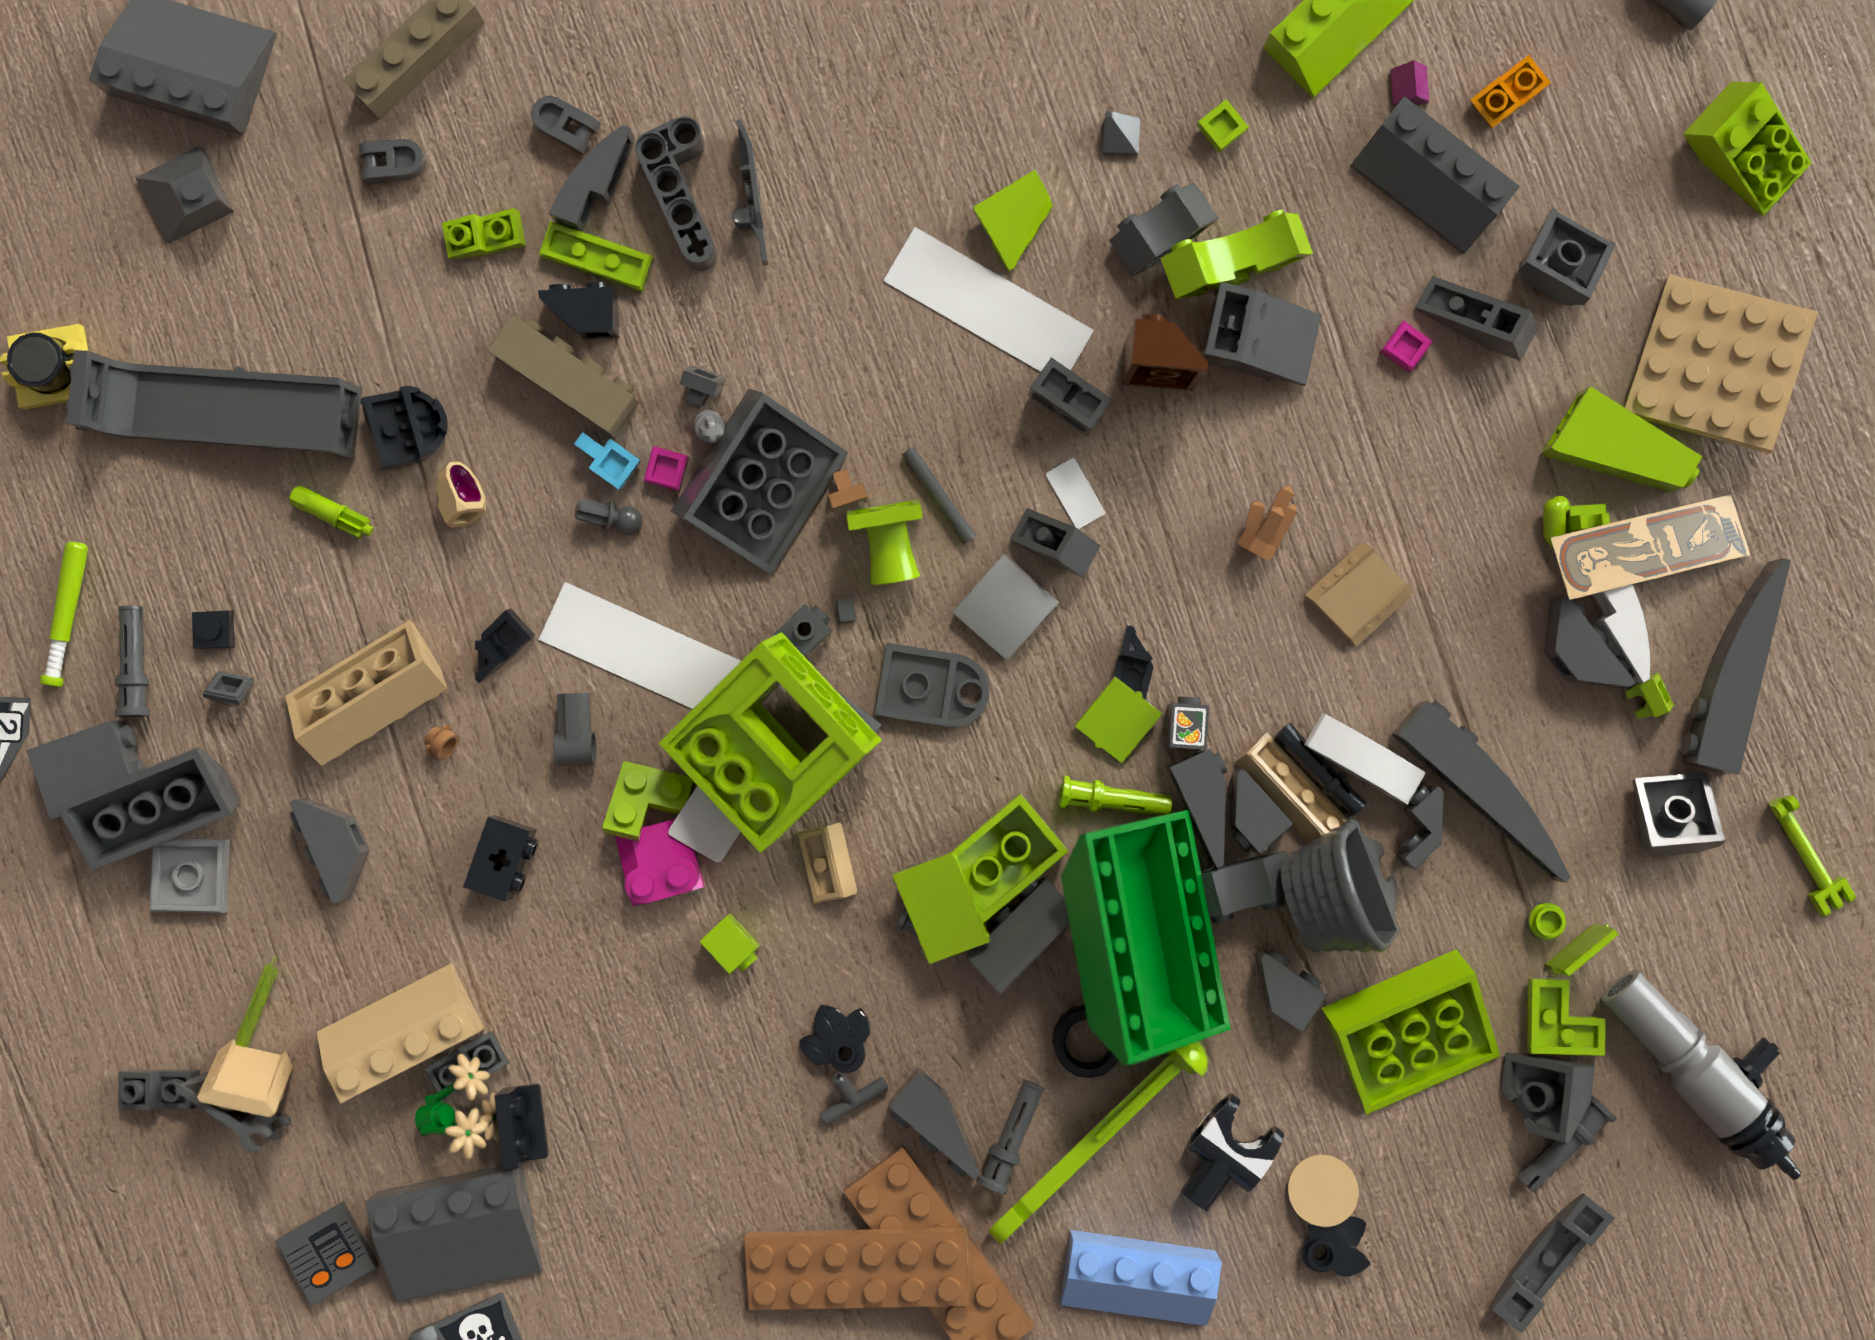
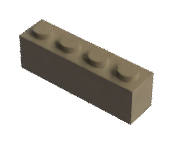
(412, 53)
(563, 375)

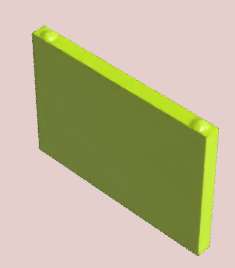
(941, 907)

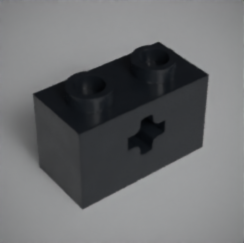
(485, 869)

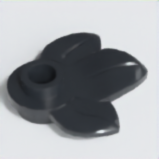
(835, 1033)
(1339, 1245)

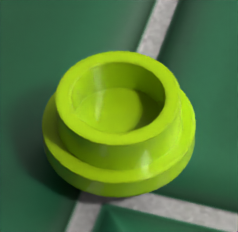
(1547, 921)

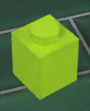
(731, 944)

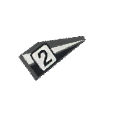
(13, 728)

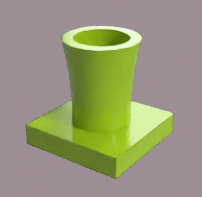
(888, 540)

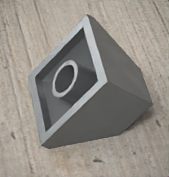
(184, 194)

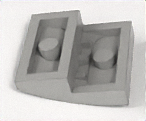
(1005, 607)

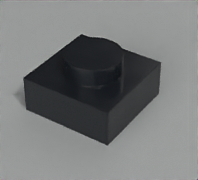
(213, 629)

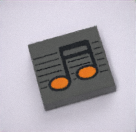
(327, 1253)

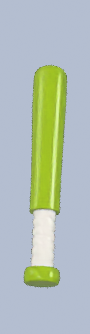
(66, 601)

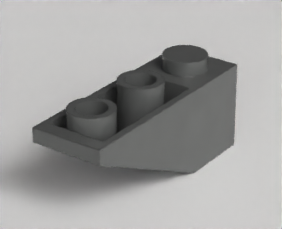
(930, 1112)

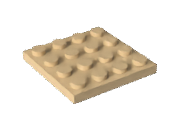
(1720, 363)

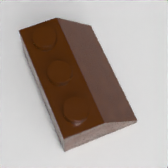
(1161, 356)

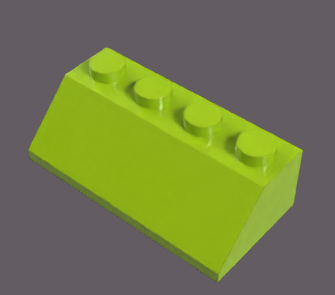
(1327, 36)

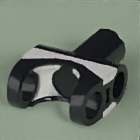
(1226, 1157)

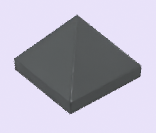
(228, 688)

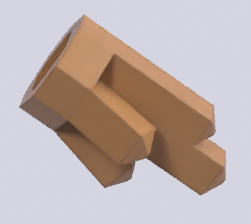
(1266, 531)

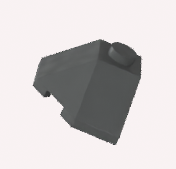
(1548, 1093)

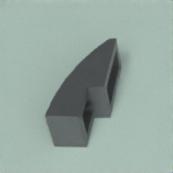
(593, 180)

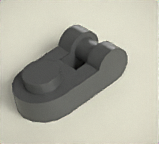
(554, 116)
(403, 159)

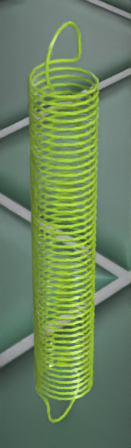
(255, 1006)

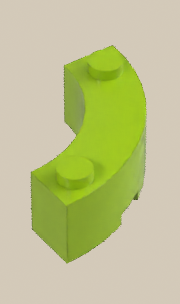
(1230, 258)

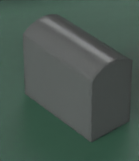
(845, 610)

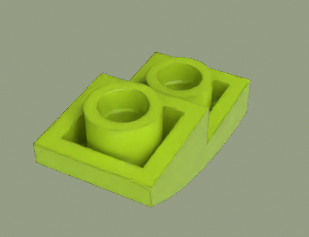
(483, 235)

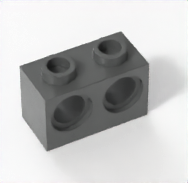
(1069, 396)

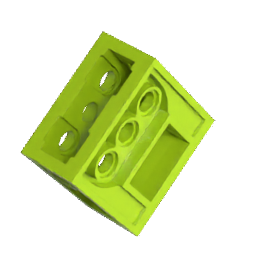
(750, 759)

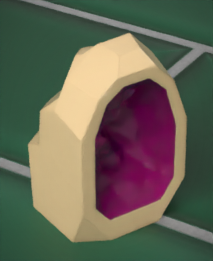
(459, 495)

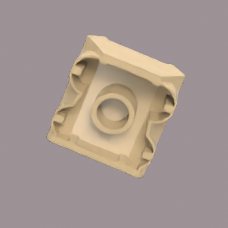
(1359, 594)
(246, 1080)

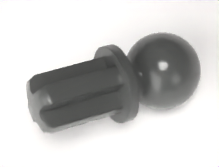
(626, 519)

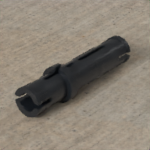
(1330, 781)

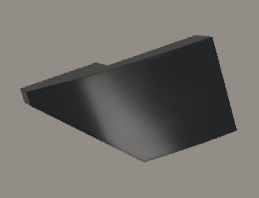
(500, 643)
(1133, 663)

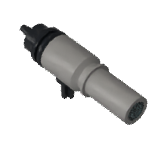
(1705, 1076)

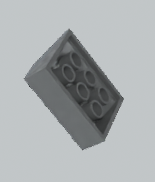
(184, 62)
(759, 480)
(454, 1232)

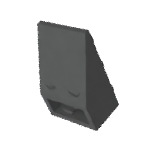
(1260, 334)

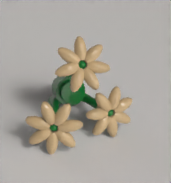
(440, 1118)

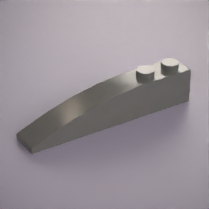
(1734, 677)
(1479, 781)

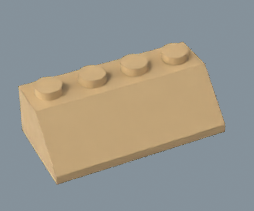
(364, 693)
(397, 1033)

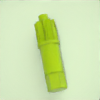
(331, 512)

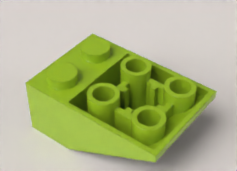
(1748, 144)

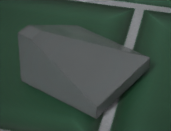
(1120, 134)

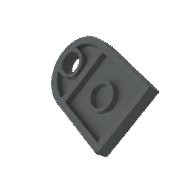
(927, 686)

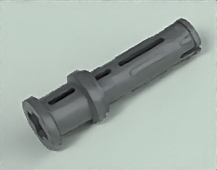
(131, 680)
(1558, 1152)
(1008, 1157)

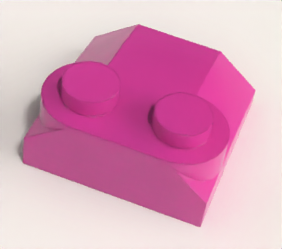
(658, 865)

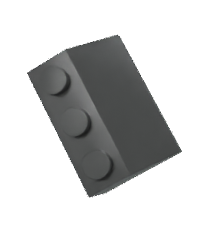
(1021, 934)

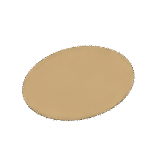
(1323, 1190)

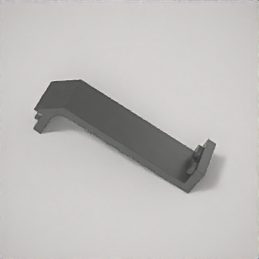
(213, 406)

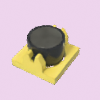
(42, 364)

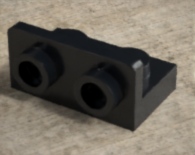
(521, 1125)

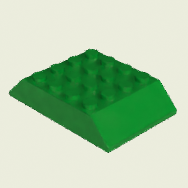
(1144, 937)

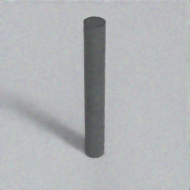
(939, 495)

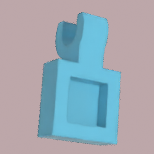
(610, 462)

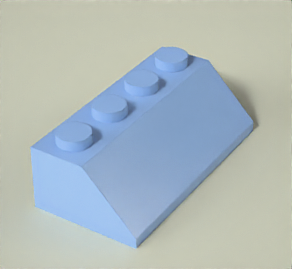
(1140, 1278)

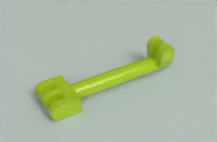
(1827, 888)

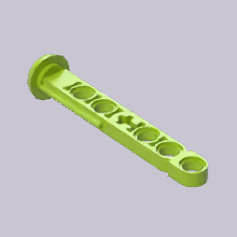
(1189, 1057)

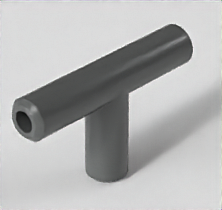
(851, 1098)

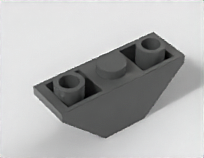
(1580, 649)
(332, 845)

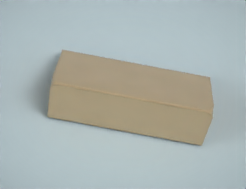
(827, 863)

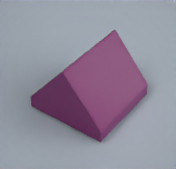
(1409, 81)

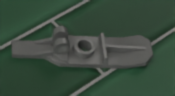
(752, 216)

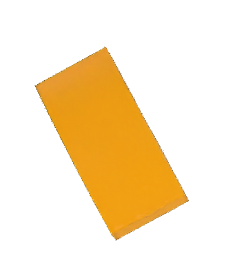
(1510, 91)

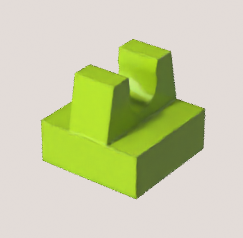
(1586, 517)
(1655, 695)

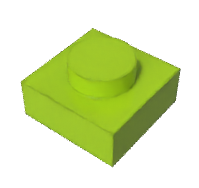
(1222, 126)

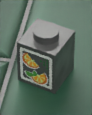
(1187, 724)

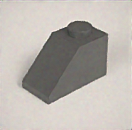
(1055, 542)
(1254, 814)

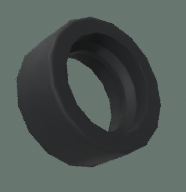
(1078, 1068)

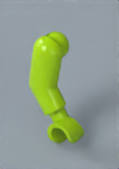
(1554, 518)

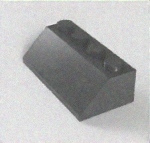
(1434, 175)
(149, 807)

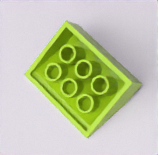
(1412, 1031)

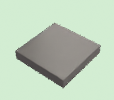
(190, 875)

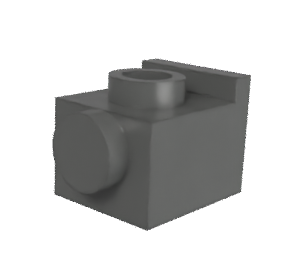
(818, 622)

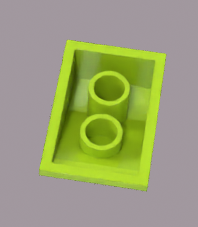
(1007, 855)

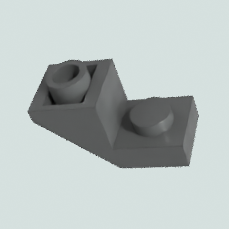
(1427, 813)

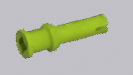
(1098, 796)

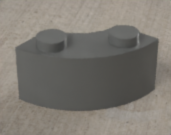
(1149, 237)
(1244, 886)

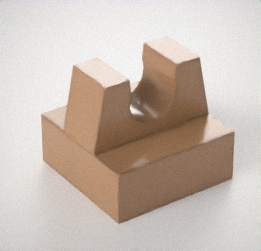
(846, 492)

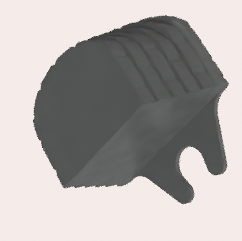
(1340, 892)

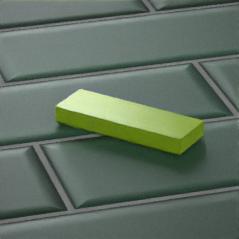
(596, 256)

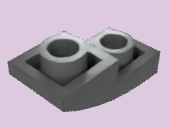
(485, 1048)
(153, 1089)

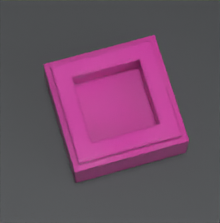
(1406, 346)
(666, 469)

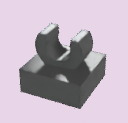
(701, 384)

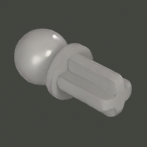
(709, 426)

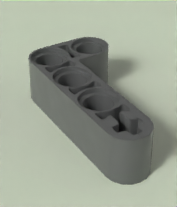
(679, 199)

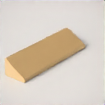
(1290, 789)

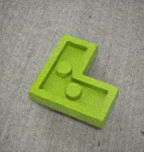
(641, 789)
(1552, 1029)

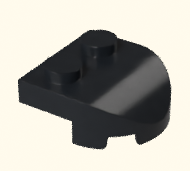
(404, 426)

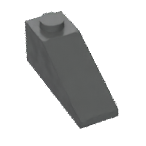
(1479, 317)
(1203, 793)

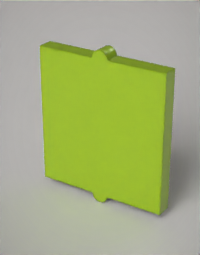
(1118, 719)
(1581, 949)

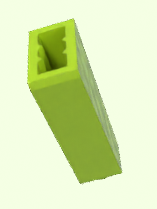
(1619, 443)

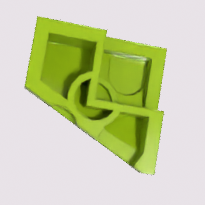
(1014, 217)

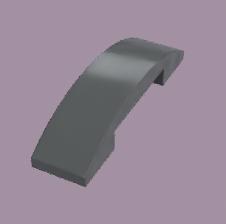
(1547, 1259)

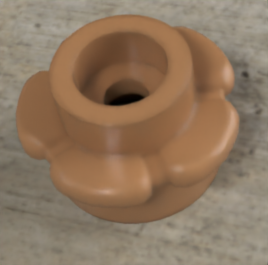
(441, 742)

